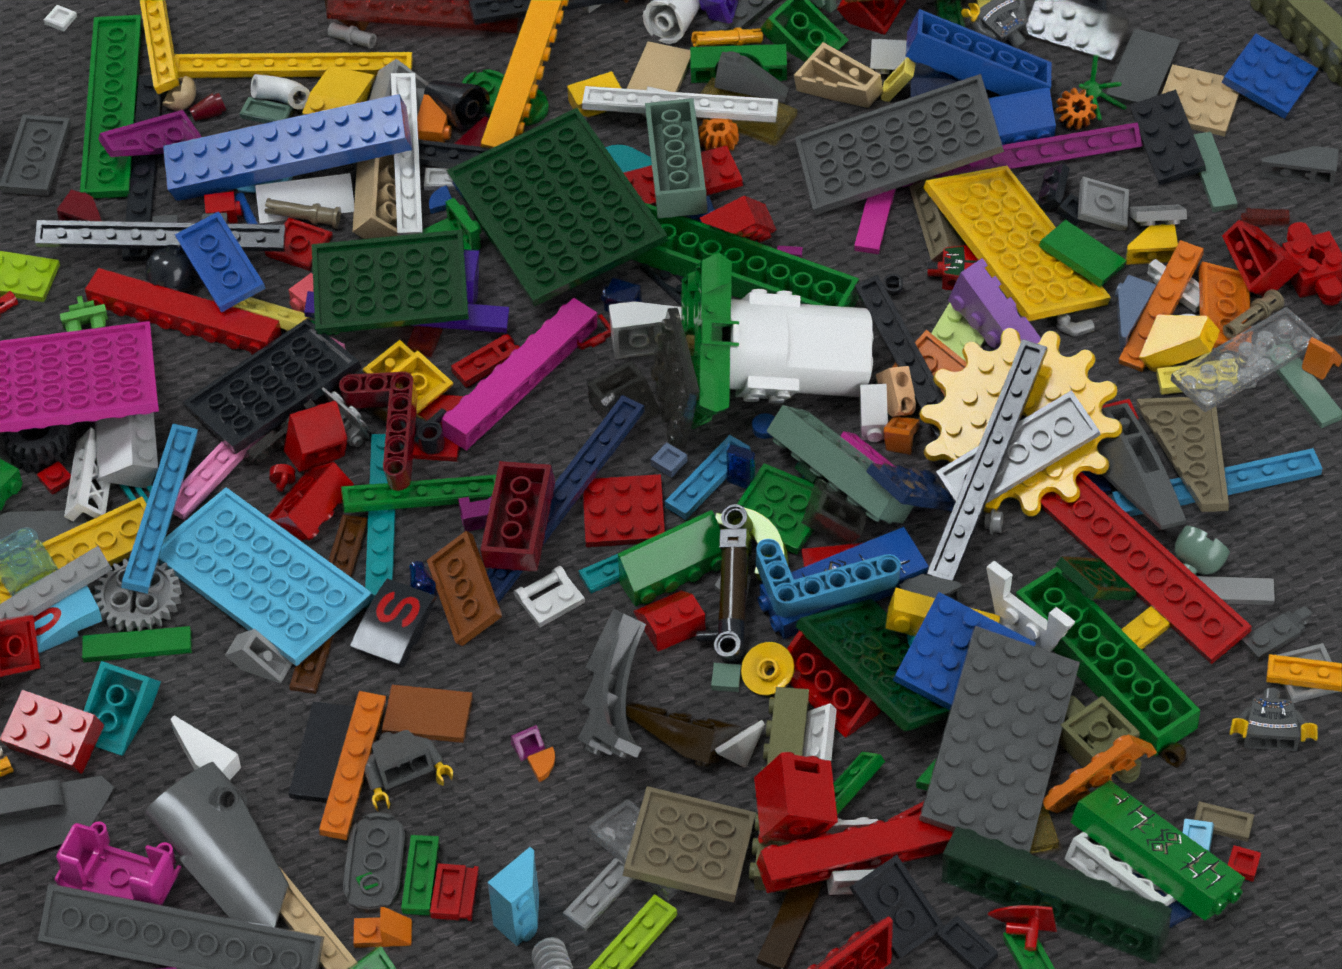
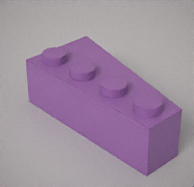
(986, 307)

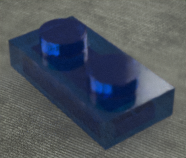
(740, 466)

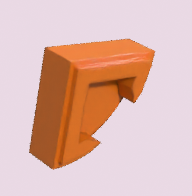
(542, 763)

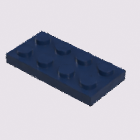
(912, 486)

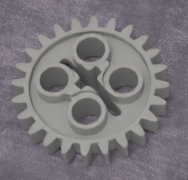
(150, 607)

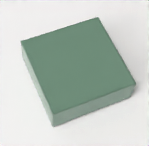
(726, 677)

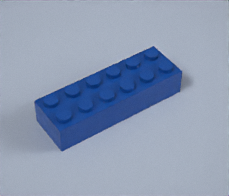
(968, 53)

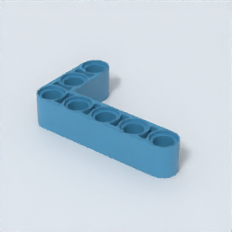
(822, 582)

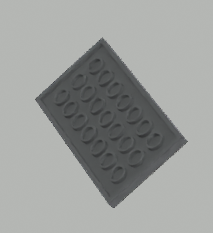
(898, 144)
(1000, 739)

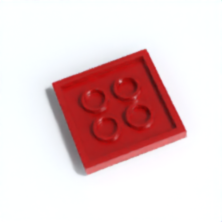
(623, 510)

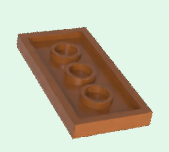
(464, 588)

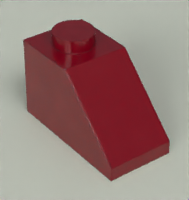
(78, 207)

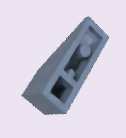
(1131, 302)

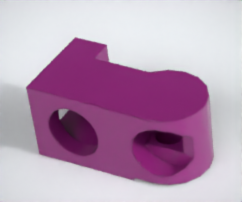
(474, 513)

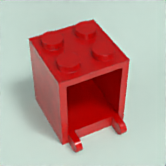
(795, 798)

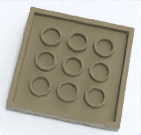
(689, 844)

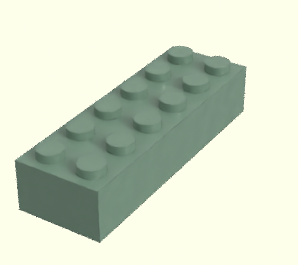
(676, 158)
(835, 460)

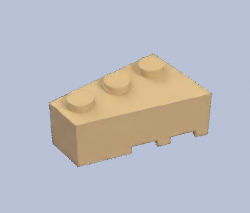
(838, 78)

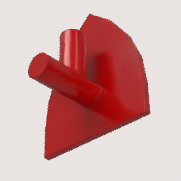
(1017, 918)

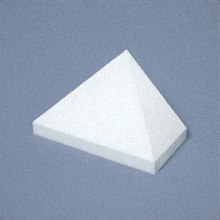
(741, 747)

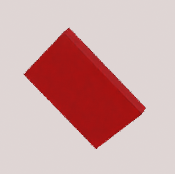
(451, 450)

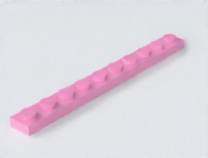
(209, 476)

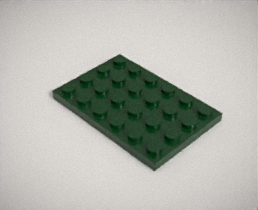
(389, 282)
(870, 656)

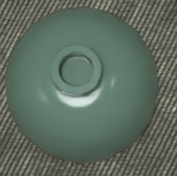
(1199, 552)

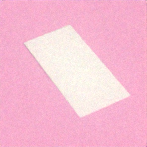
(327, 190)

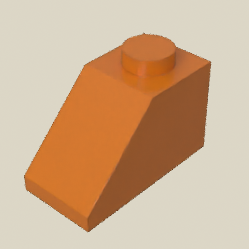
(432, 122)

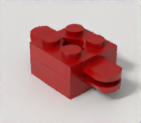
(1320, 262)

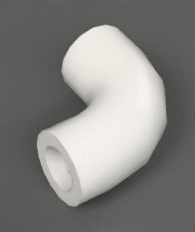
(279, 90)

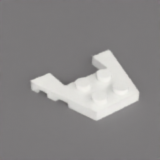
(1020, 617)

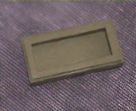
(1226, 821)

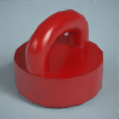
(281, 475)

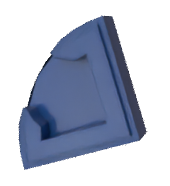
(438, 199)

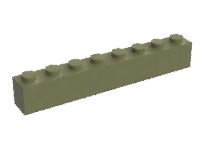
(785, 735)

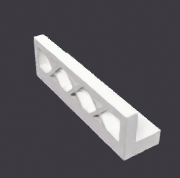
(80, 485)
(1097, 864)

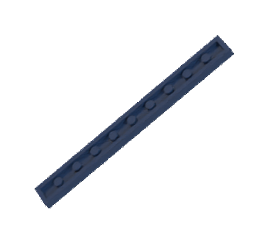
(578, 477)

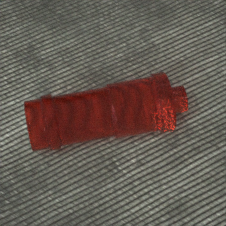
(1265, 216)

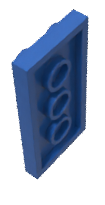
(220, 261)

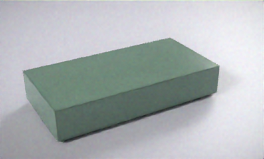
(265, 111)

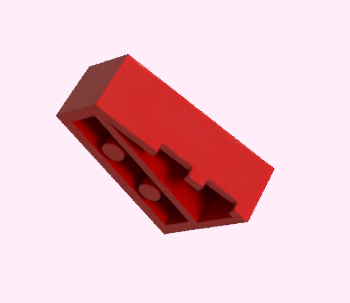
(1259, 258)

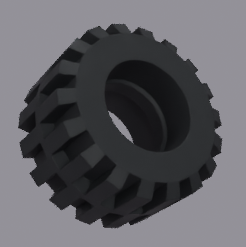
(40, 452)

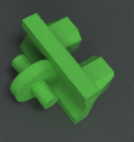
(83, 314)

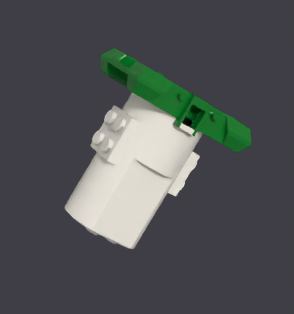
(768, 343)

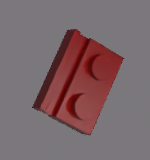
(454, 892)

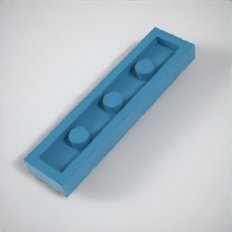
(702, 481)

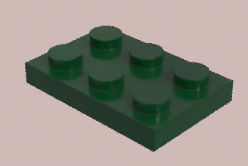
(1095, 578)

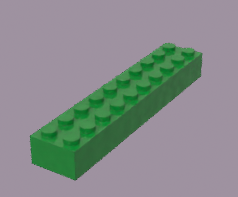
(752, 263)

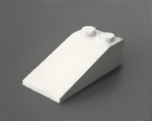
(636, 328)

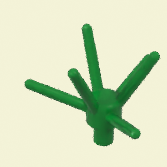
(1095, 89)

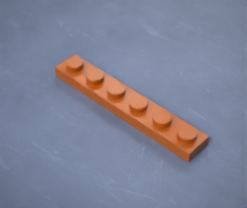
(1163, 300)
(351, 765)

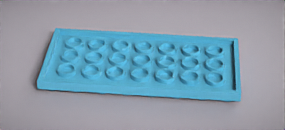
(262, 575)

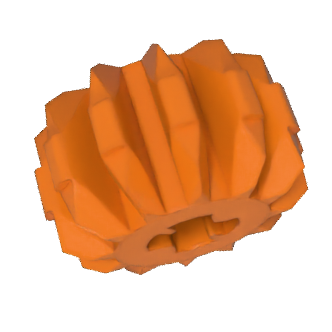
(1067, 110)
(718, 133)

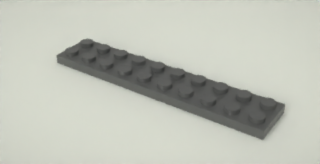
(170, 934)

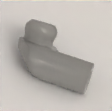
(1074, 329)

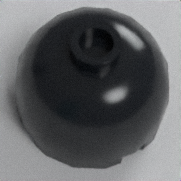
(171, 267)

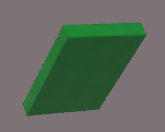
(1082, 253)

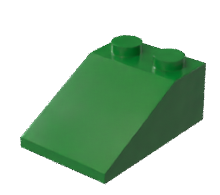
(801, 29)

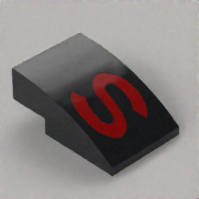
(393, 623)

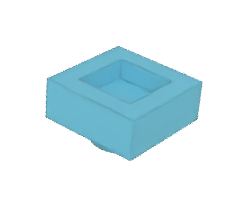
(1199, 831)

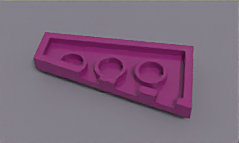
(149, 135)

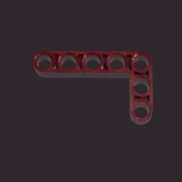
(400, 395)

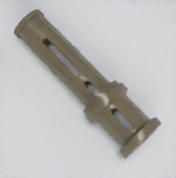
(314, 213)
(1236, 326)

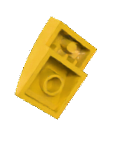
(427, 377)

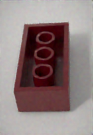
(518, 516)

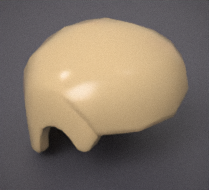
(181, 96)

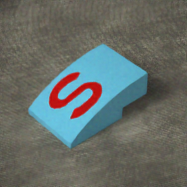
(65, 618)

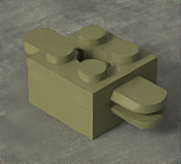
(1095, 723)

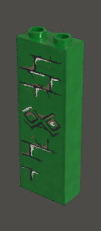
(1158, 850)

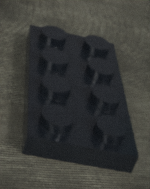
(1167, 137)

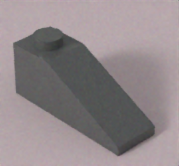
(744, 76)
(1304, 165)

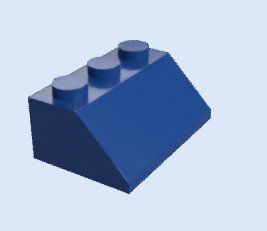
(1024, 116)

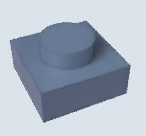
(669, 460)

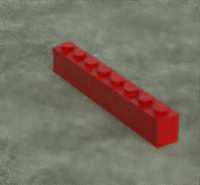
(181, 312)
(852, 849)

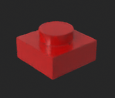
(54, 477)
(1244, 862)

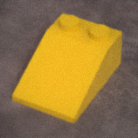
(337, 89)

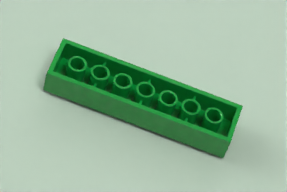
(1114, 663)

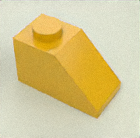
(1153, 243)

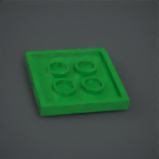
(783, 502)

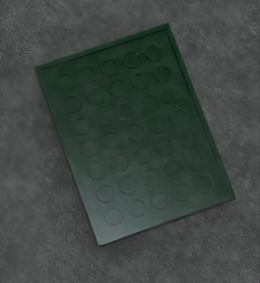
(556, 206)

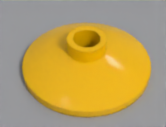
(758, 662)

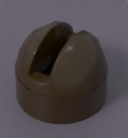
(1175, 751)

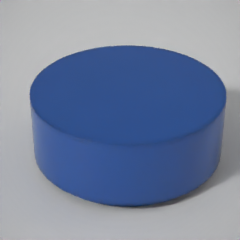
(761, 424)

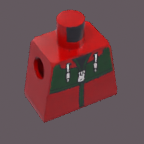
(954, 262)

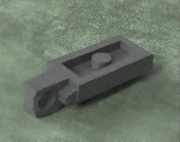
(1276, 633)

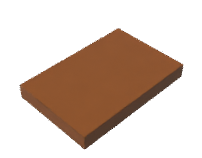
(428, 712)

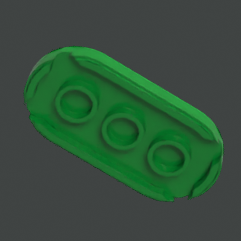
(493, 84)

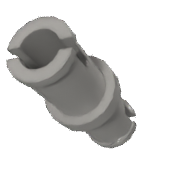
(351, 35)

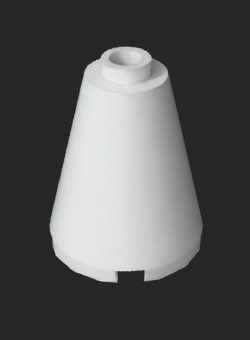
(669, 18)

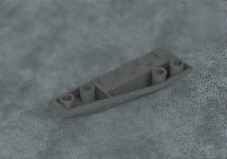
(1139, 471)

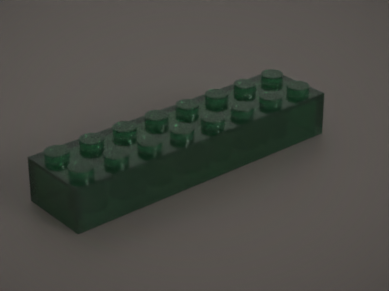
(1078, 901)

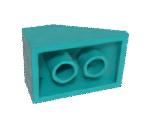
(121, 703)

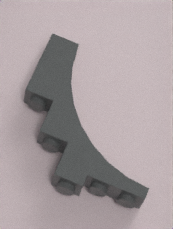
(611, 662)

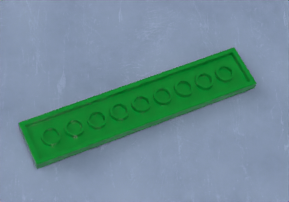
(110, 102)

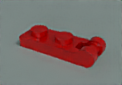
(483, 360)

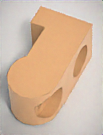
(899, 390)

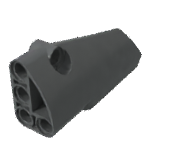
(43, 812)
(221, 845)

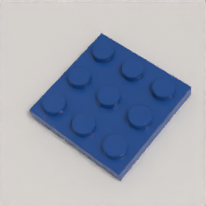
(1269, 75)

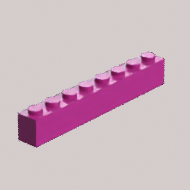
(518, 374)

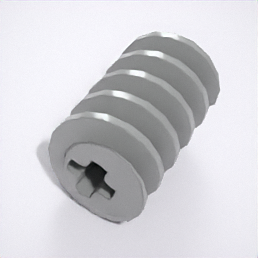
(551, 954)

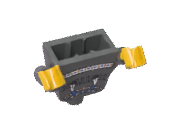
(999, 20)
(1273, 724)
(400, 759)

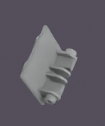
(353, 425)

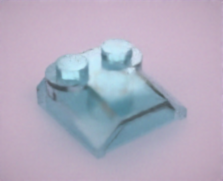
(23, 560)

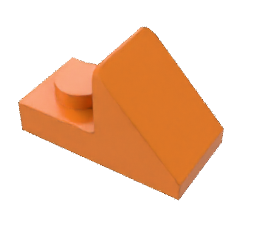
(1320, 358)
(900, 434)
(384, 931)

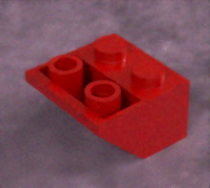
(315, 436)

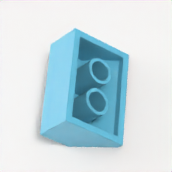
(516, 898)

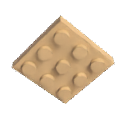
(1203, 98)

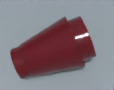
(208, 107)

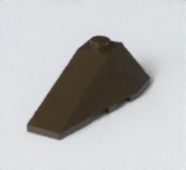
(690, 738)

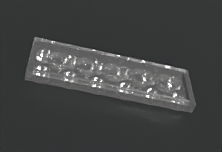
(1244, 359)

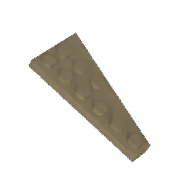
(1191, 445)

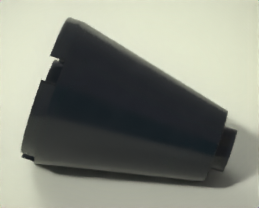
(460, 102)

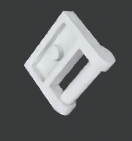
(553, 603)

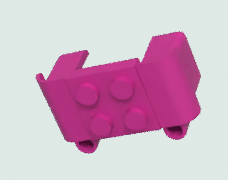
(94, 866)

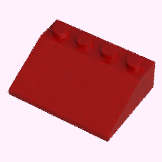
(863, 950)

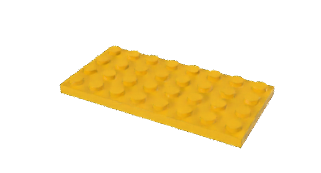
(1005, 229)

